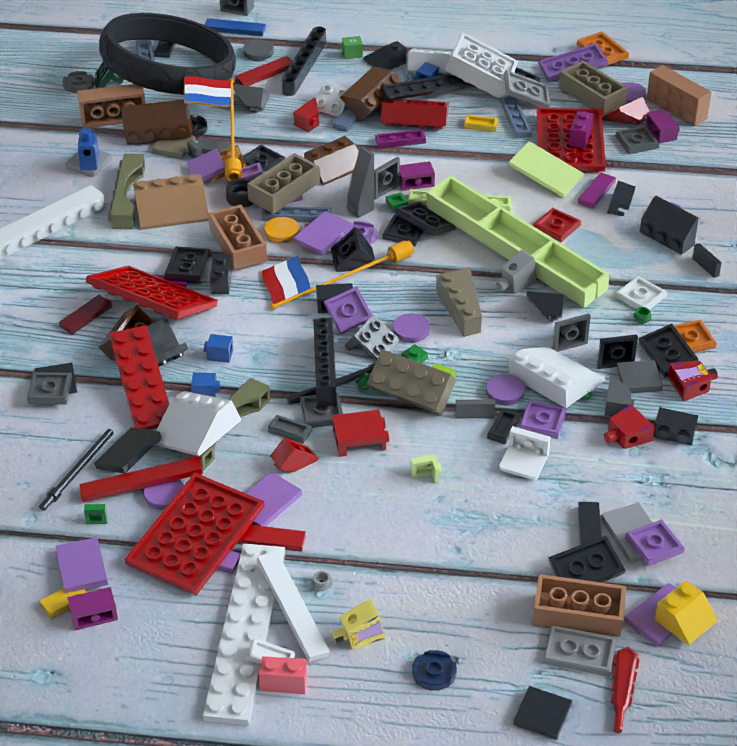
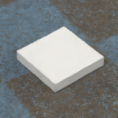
(641, 293)

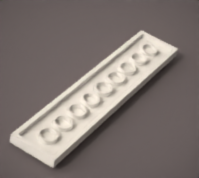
(248, 617)

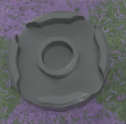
(258, 49)
(78, 81)

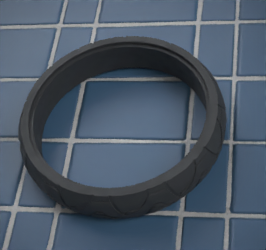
(170, 29)

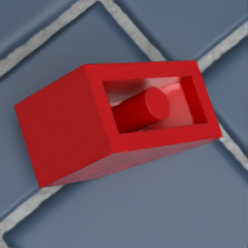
(307, 116)
(292, 456)

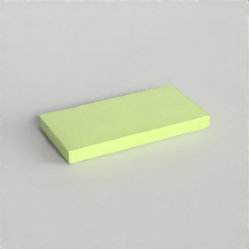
(546, 169)

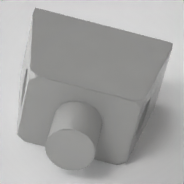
(518, 273)

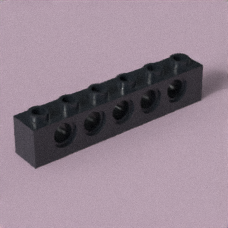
(325, 362)

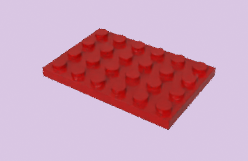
(554, 136)
(151, 292)
(194, 533)

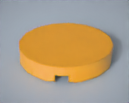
(281, 229)

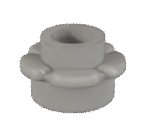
(321, 580)

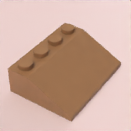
(170, 201)

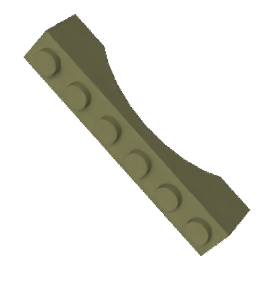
(122, 210)
(248, 399)

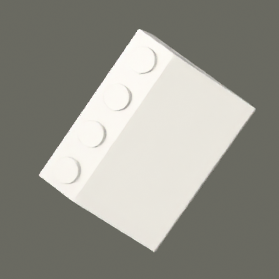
(418, 57)
(480, 65)
(553, 374)
(196, 422)

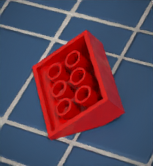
(415, 113)

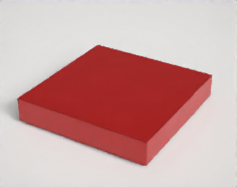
(557, 224)

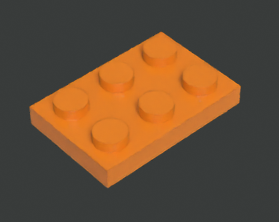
(608, 46)

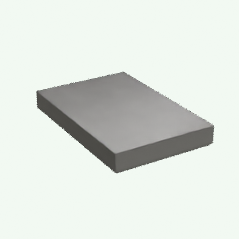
(526, 89)
(625, 520)
(580, 650)

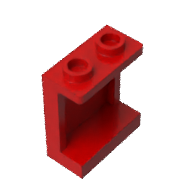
(359, 430)

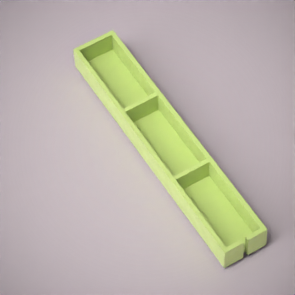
(509, 234)

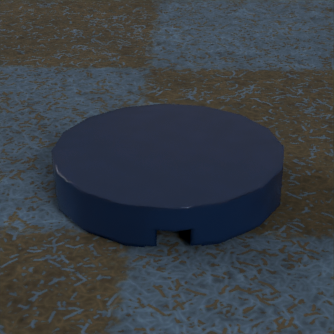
(434, 670)

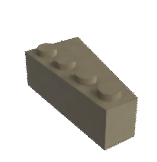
(460, 299)

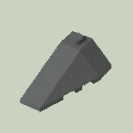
(361, 185)

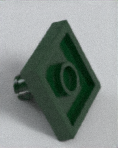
(104, 75)

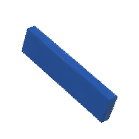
(236, 27)

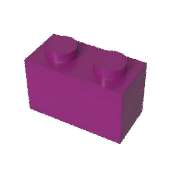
(662, 126)
(581, 129)
(417, 176)
(92, 608)

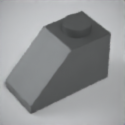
(617, 397)

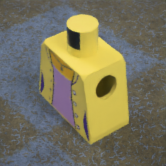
(360, 626)

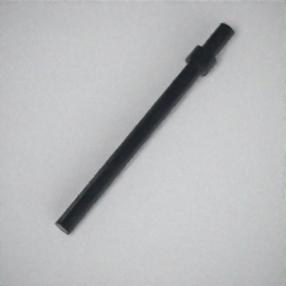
(339, 381)
(55, 492)

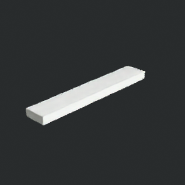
(293, 606)

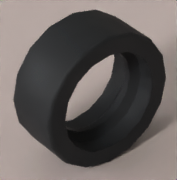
(237, 185)

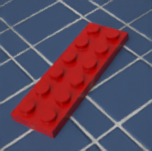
(140, 376)

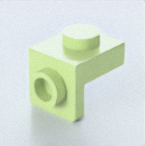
(425, 466)

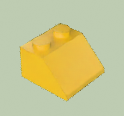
(685, 612)

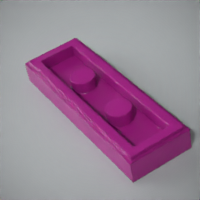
(400, 139)
(596, 190)

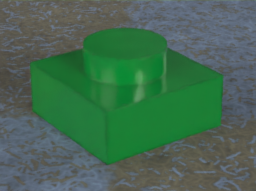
(396, 200)
(415, 353)
(95, 514)

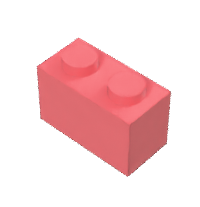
(283, 675)

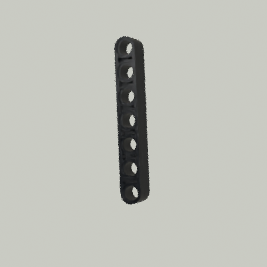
(303, 61)

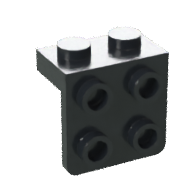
(165, 342)

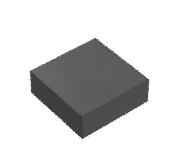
(194, 149)

